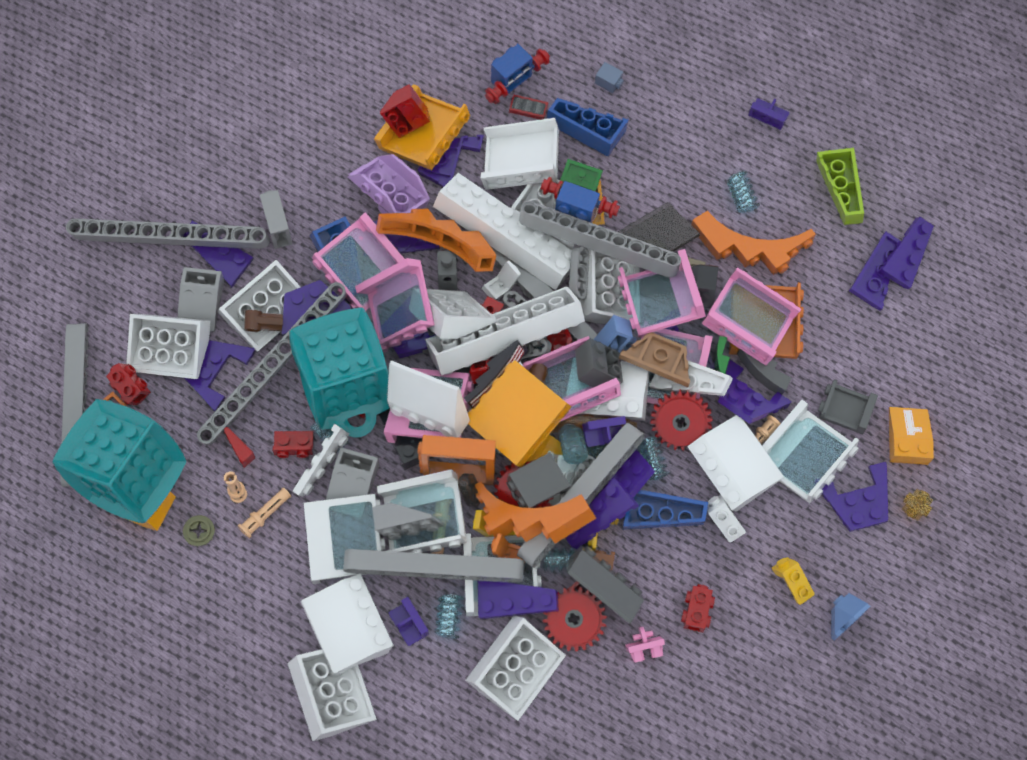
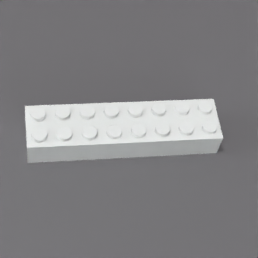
(502, 230)
(521, 322)

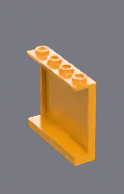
(429, 141)
(517, 413)

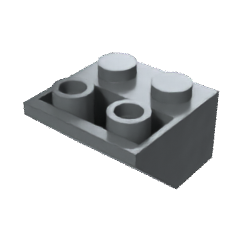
(597, 363)

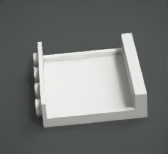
(521, 153)

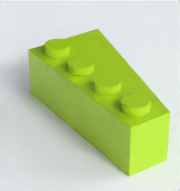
(843, 183)

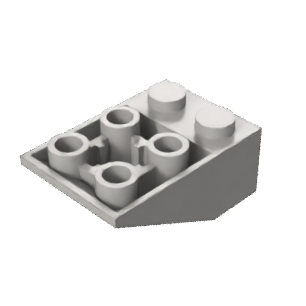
(200, 295)
(352, 474)
(396, 520)

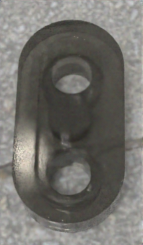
(468, 490)

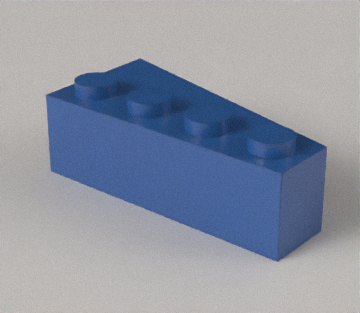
(588, 126)
(664, 510)

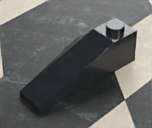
(706, 282)
(404, 446)

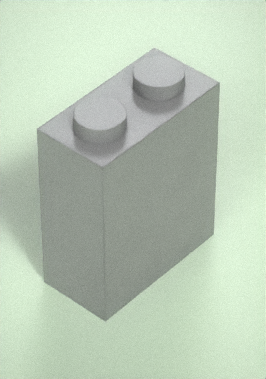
(276, 219)

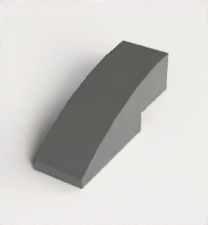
(766, 375)

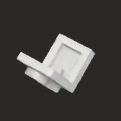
(502, 282)
(724, 518)

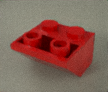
(405, 111)

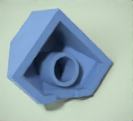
(845, 613)

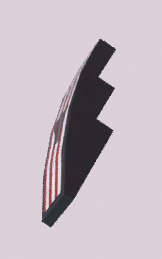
(497, 365)

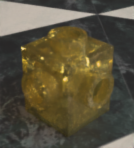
(917, 504)

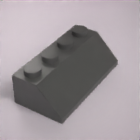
(605, 583)

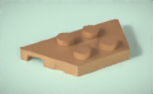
(659, 357)

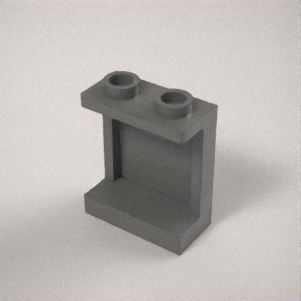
(847, 407)
(537, 482)

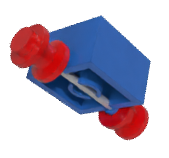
(513, 70)
(578, 200)

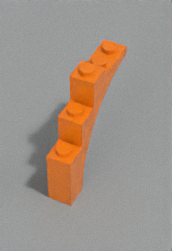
(446, 233)
(773, 253)
(554, 521)

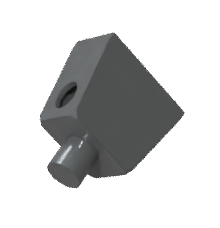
(447, 268)

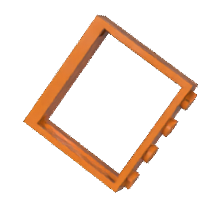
(458, 449)

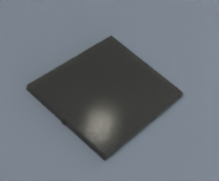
(662, 228)

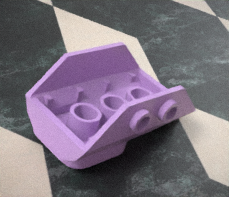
(391, 185)

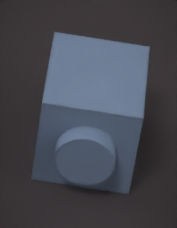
(609, 77)

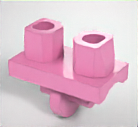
(636, 648)

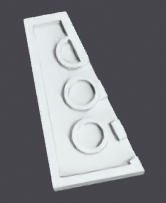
(702, 381)

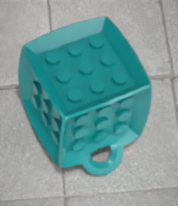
(341, 369)
(120, 460)

